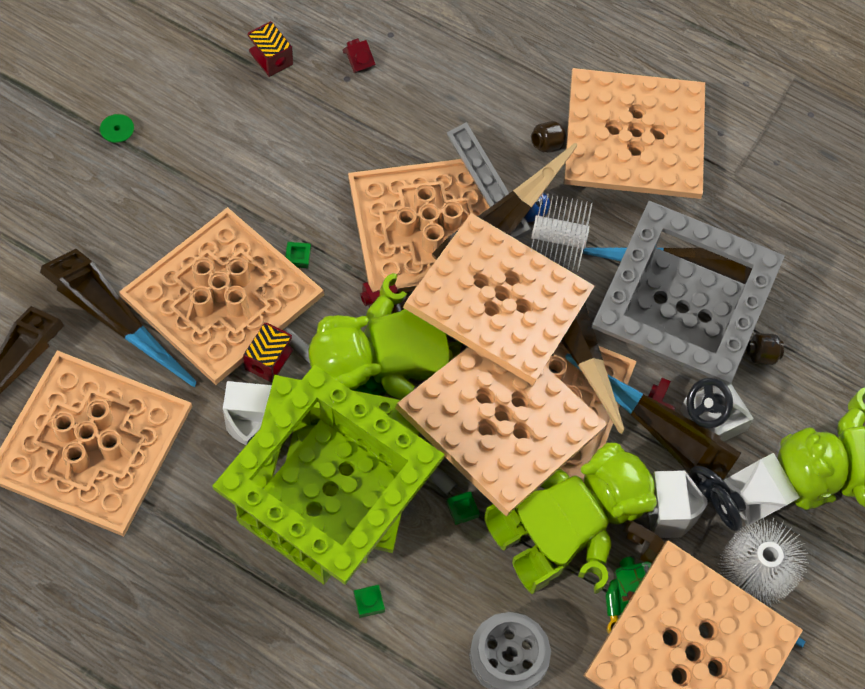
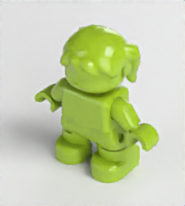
(389, 348)
(824, 463)
(575, 516)

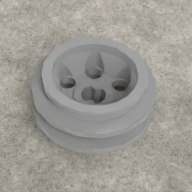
(523, 630)

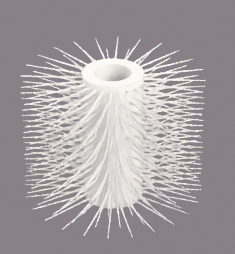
(562, 231)
(763, 562)

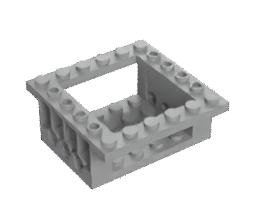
(681, 337)

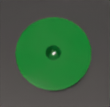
(117, 128)

